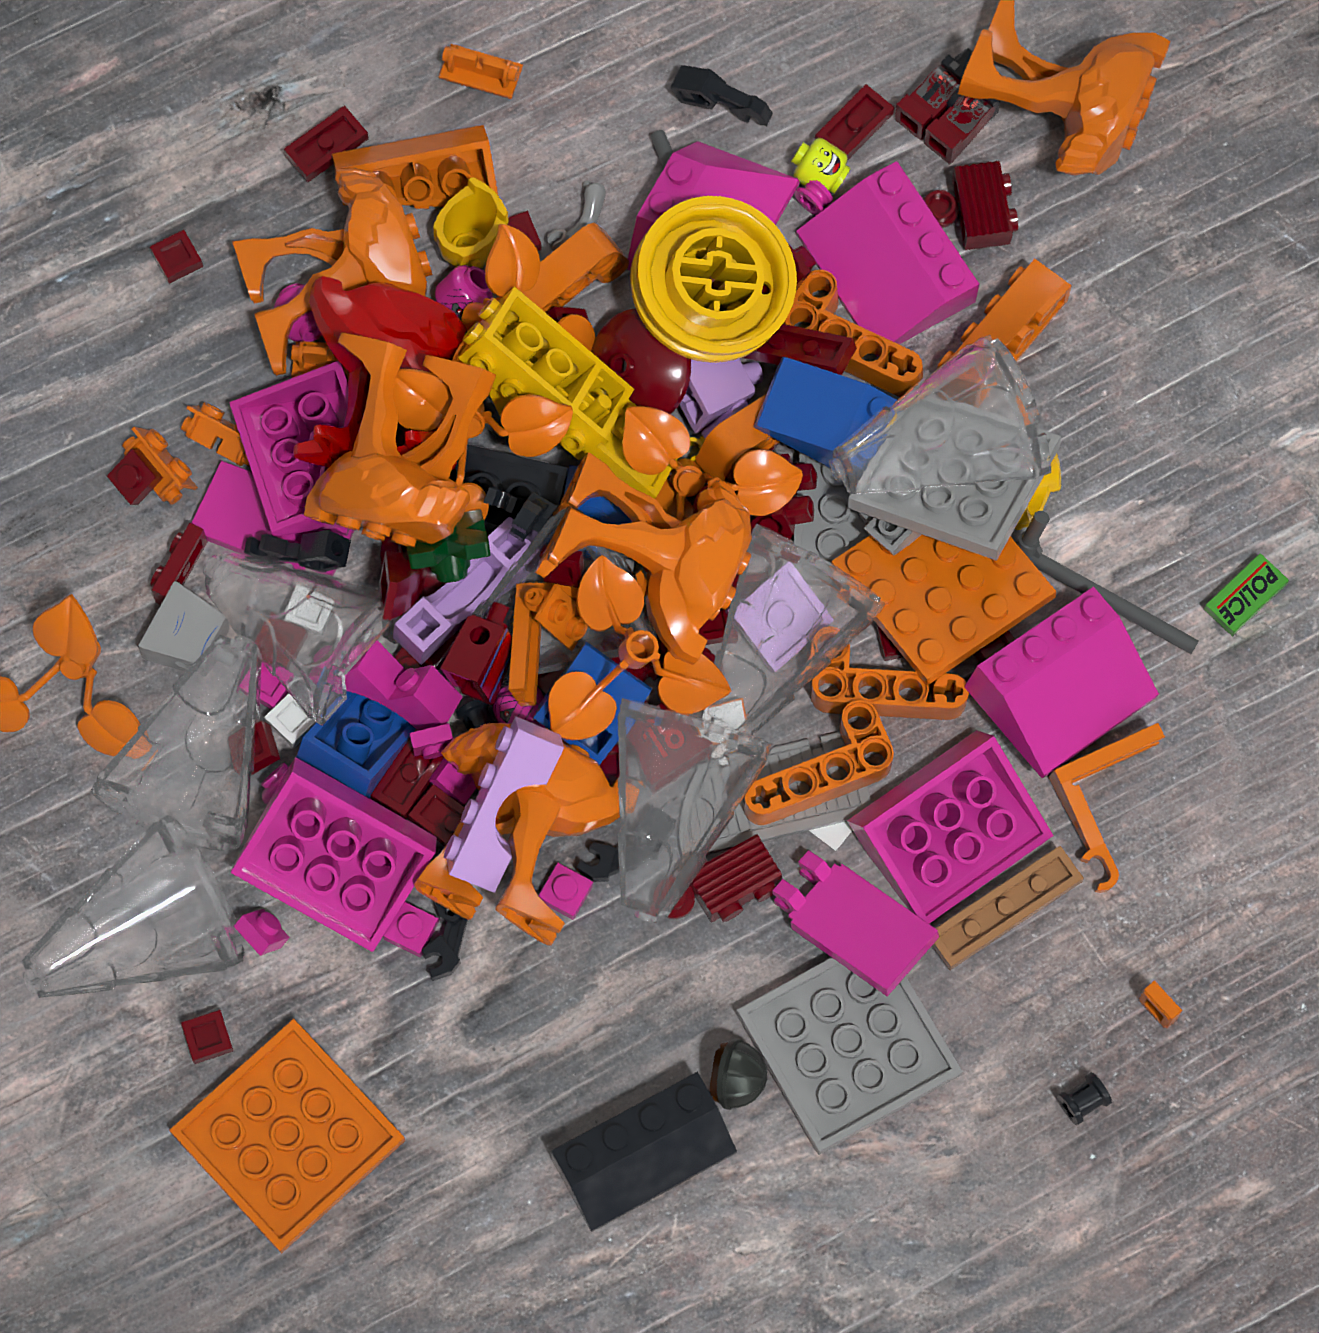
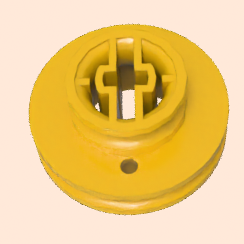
(708, 259)

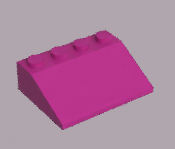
(889, 257)
(270, 428)
(1064, 682)
(951, 826)
(334, 855)

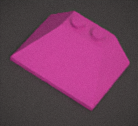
(709, 171)

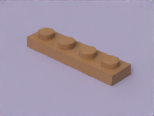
(1006, 907)

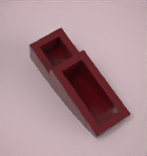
(399, 584)

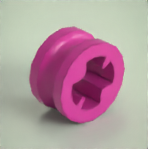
(813, 196)

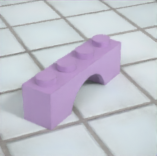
(444, 612)
(524, 759)

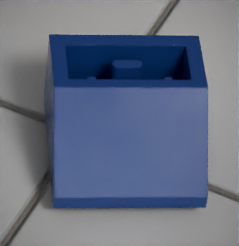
(623, 686)

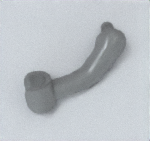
(594, 200)

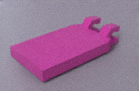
(235, 512)
(855, 923)

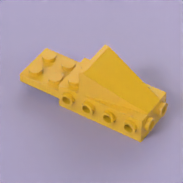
(543, 359)

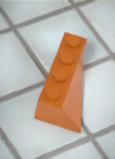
(428, 167)
(1021, 312)

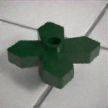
(452, 555)

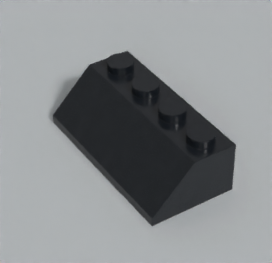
(513, 475)
(643, 1151)

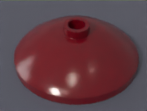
(651, 369)

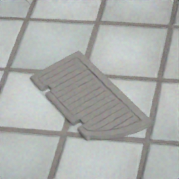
(819, 816)

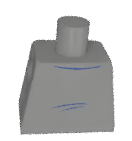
(182, 629)

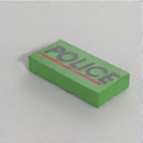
(1246, 594)

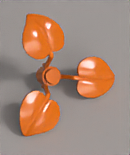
(517, 263)
(529, 421)
(658, 438)
(615, 598)
(69, 634)

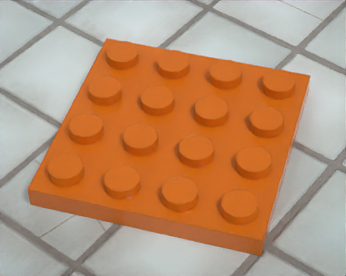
(946, 598)
(287, 1135)

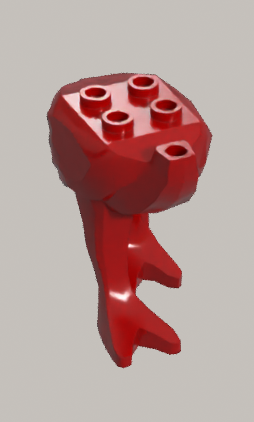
(386, 315)

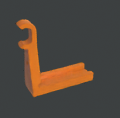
(527, 639)
(1075, 802)

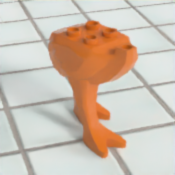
(1097, 99)
(369, 250)
(395, 492)
(686, 560)
(568, 805)

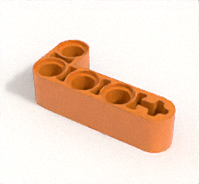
(575, 265)
(820, 314)
(731, 441)
(889, 685)
(814, 773)

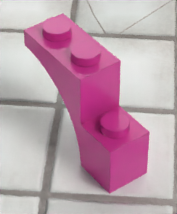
(415, 694)

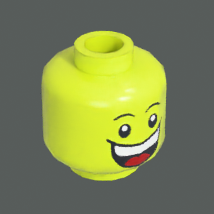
(821, 163)

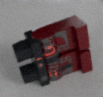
(944, 114)

